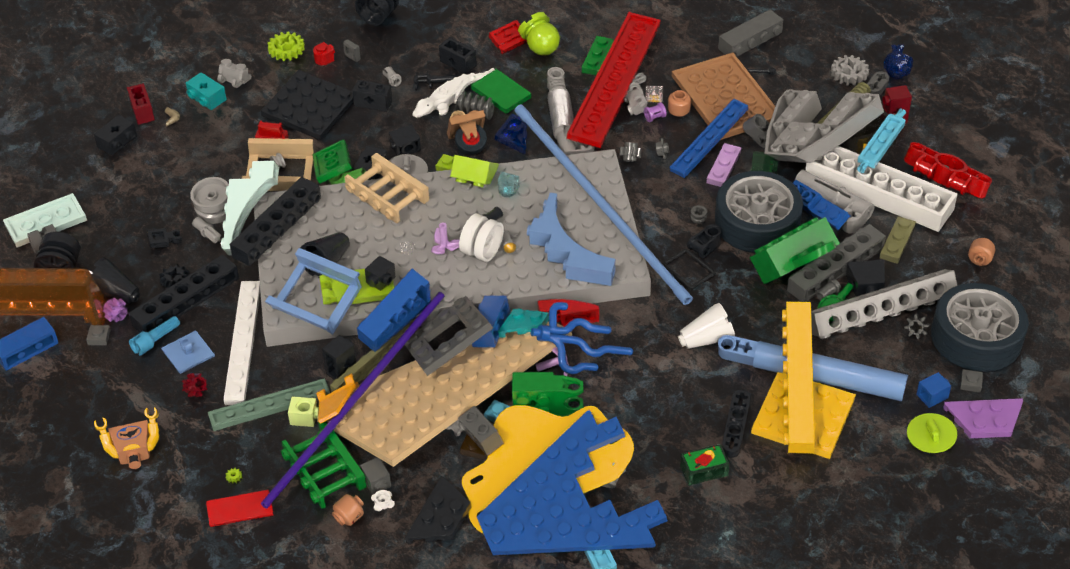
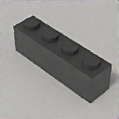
(751, 33)

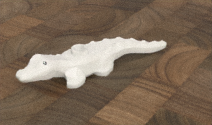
(446, 94)

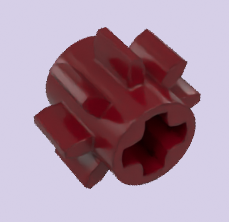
(194, 385)

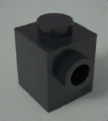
(380, 273)

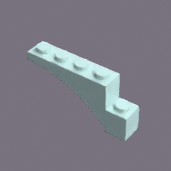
(244, 195)

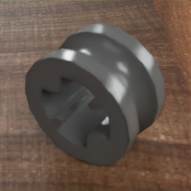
(698, 210)

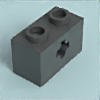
(480, 430)

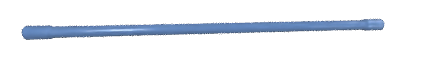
(680, 292)

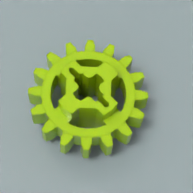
(286, 46)

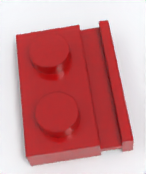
(507, 37)

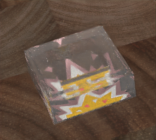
(654, 93)

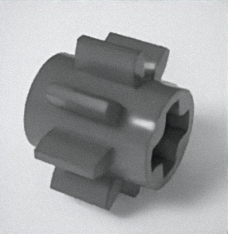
(630, 152)
(913, 330)

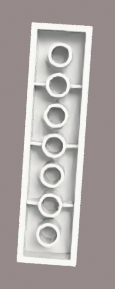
(887, 188)

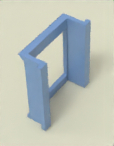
(329, 269)

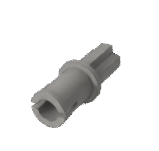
(206, 229)

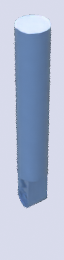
(825, 368)

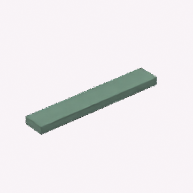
(263, 405)

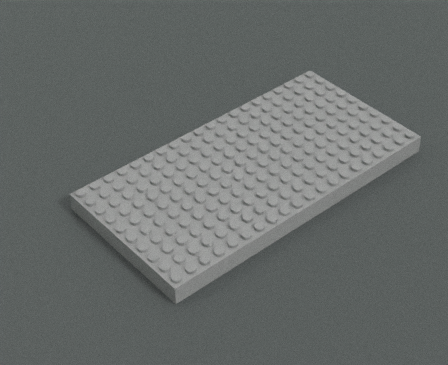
(519, 275)

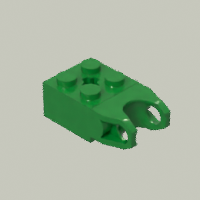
(546, 392)

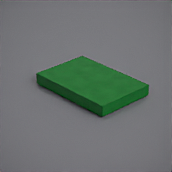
(504, 91)
(331, 161)

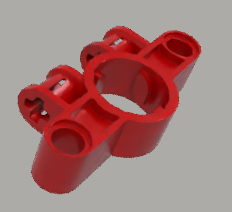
(957, 176)

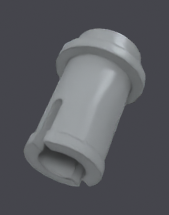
(394, 79)

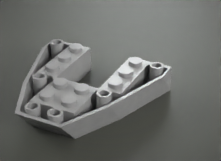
(797, 139)

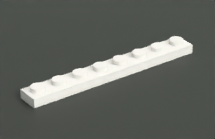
(242, 343)

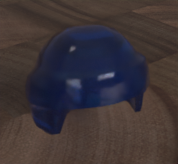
(896, 63)

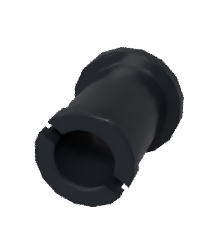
(494, 214)

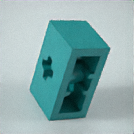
(206, 91)

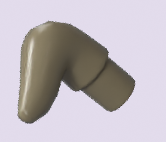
(175, 116)

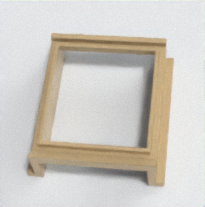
(288, 149)

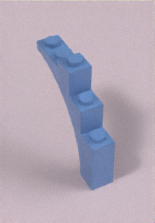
(560, 248)

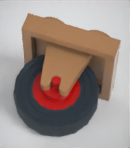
(468, 132)

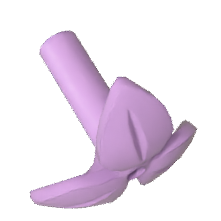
(441, 238)
(550, 363)

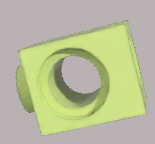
(303, 411)

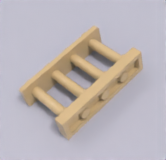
(392, 174)

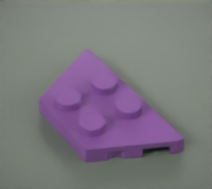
(986, 417)

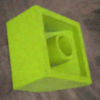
(474, 170)

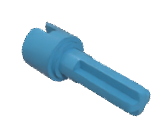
(145, 340)

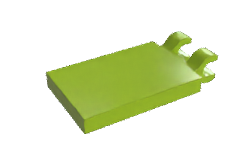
(366, 293)

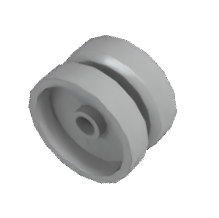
(209, 199)

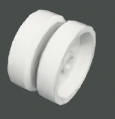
(481, 237)

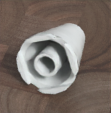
(706, 328)

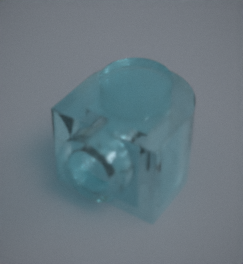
(508, 184)

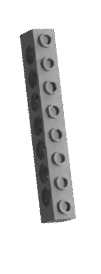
(820, 317)

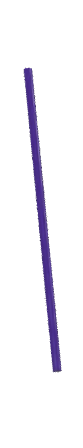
(351, 401)

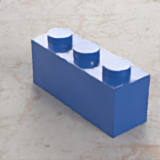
(496, 311)
(26, 343)

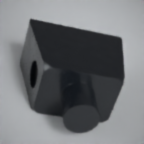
(866, 276)

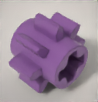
(115, 310)

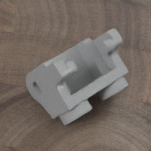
(233, 73)
(635, 99)

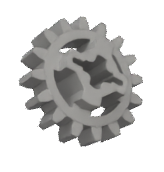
(849, 70)

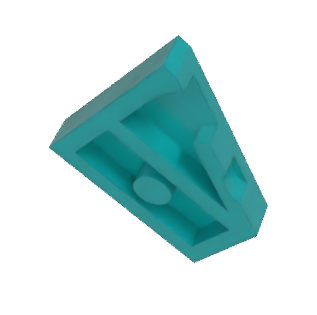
(523, 321)

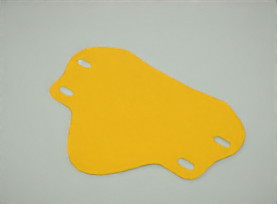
(525, 437)

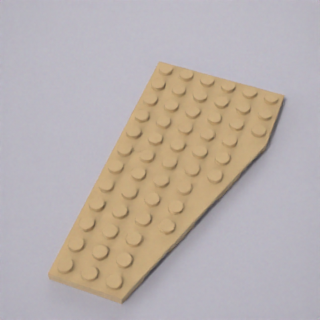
(410, 408)

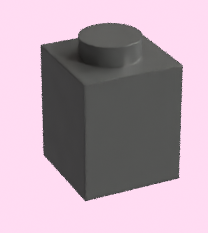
(376, 475)

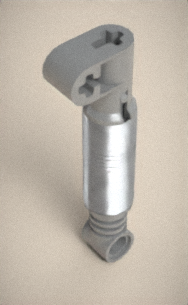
(562, 113)

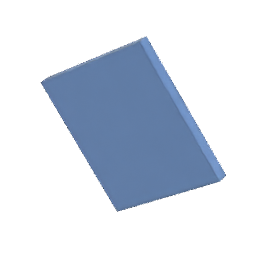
(188, 352)

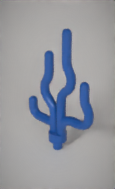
(558, 336)

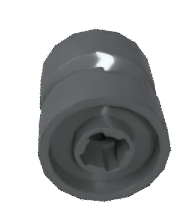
(36, 236)

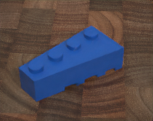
(395, 310)

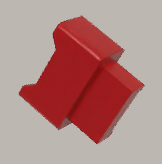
(271, 131)

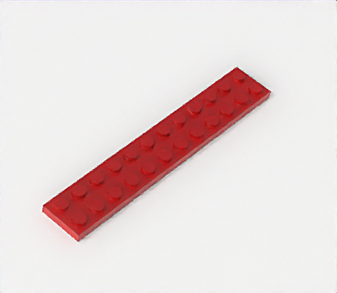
(613, 80)

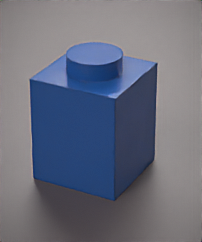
(933, 389)

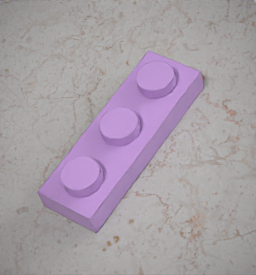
(724, 165)

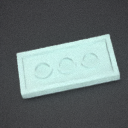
(60, 212)

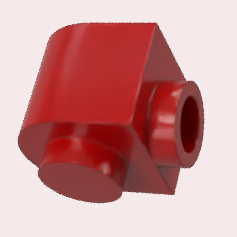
(323, 54)

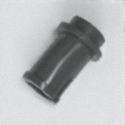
(832, 287)

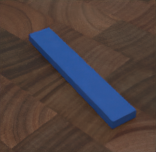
(708, 138)

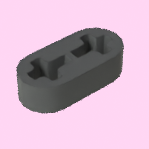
(879, 85)

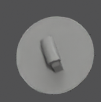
(410, 164)

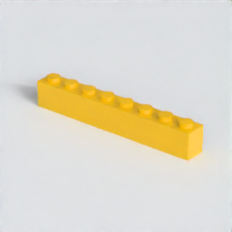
(799, 378)

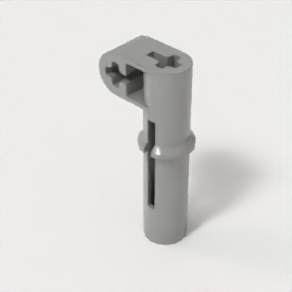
(840, 197)

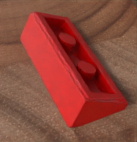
(237, 508)

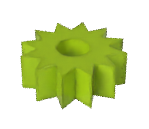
(230, 475)

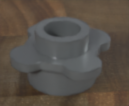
(662, 148)

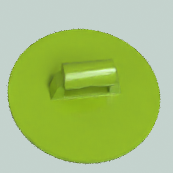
(932, 433)

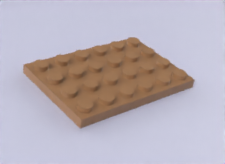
(718, 82)

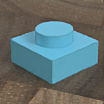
(494, 410)

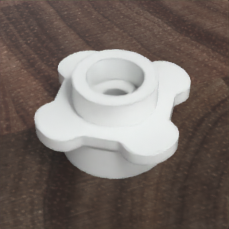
(382, 495)

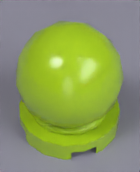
(540, 34)

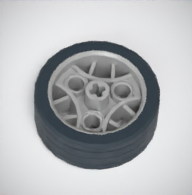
(757, 209)
(979, 327)

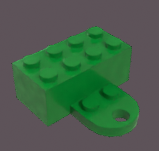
(794, 249)

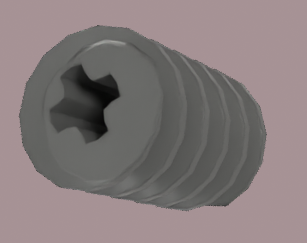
(469, 104)

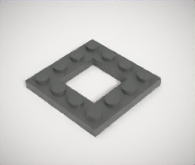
(462, 310)

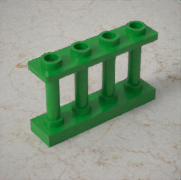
(344, 462)

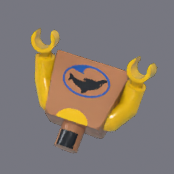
(131, 441)

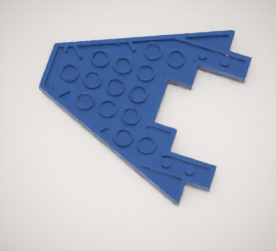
(548, 509)

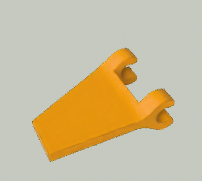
(332, 403)

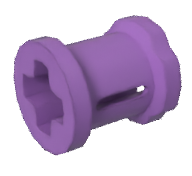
(655, 112)

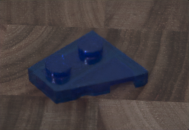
(513, 133)

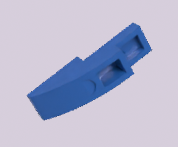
(819, 207)

